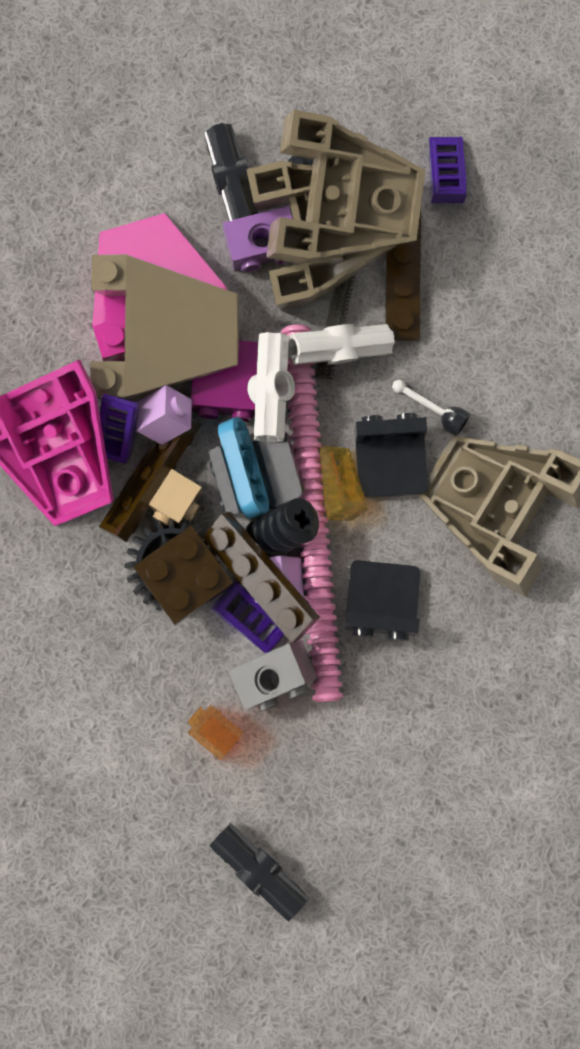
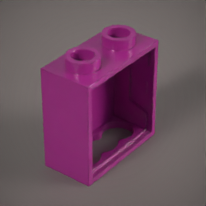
(228, 390)

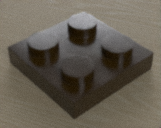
(183, 575)

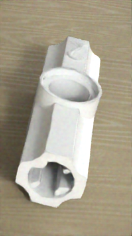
(340, 344)
(271, 387)

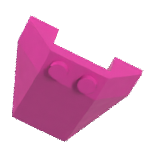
(56, 443)

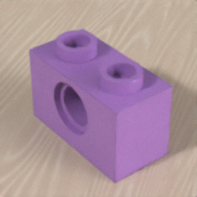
(243, 231)

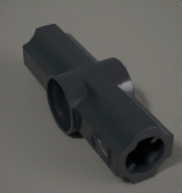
(230, 171)
(259, 872)

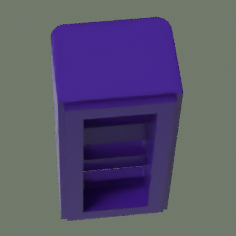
(447, 194)
(115, 449)
(242, 627)

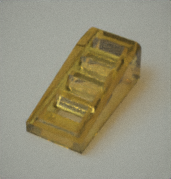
(342, 495)

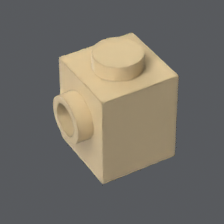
(176, 499)

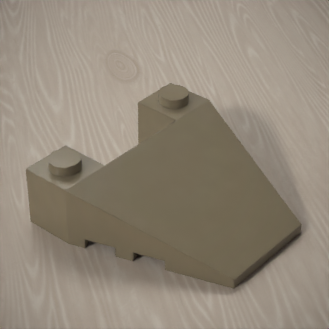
(356, 194)
(305, 282)
(172, 327)
(492, 495)

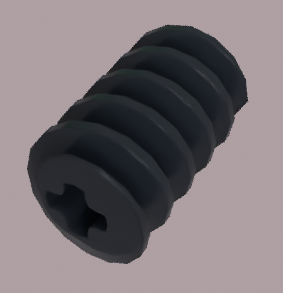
(285, 527)

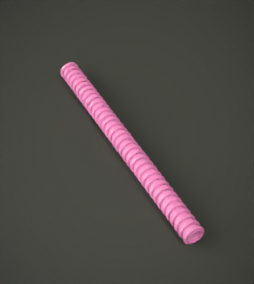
(314, 552)

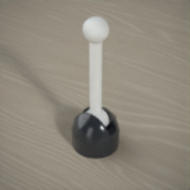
(452, 419)

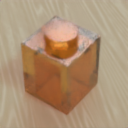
(214, 731)

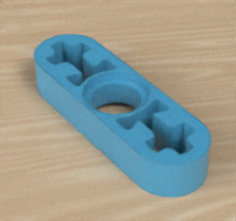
(243, 467)

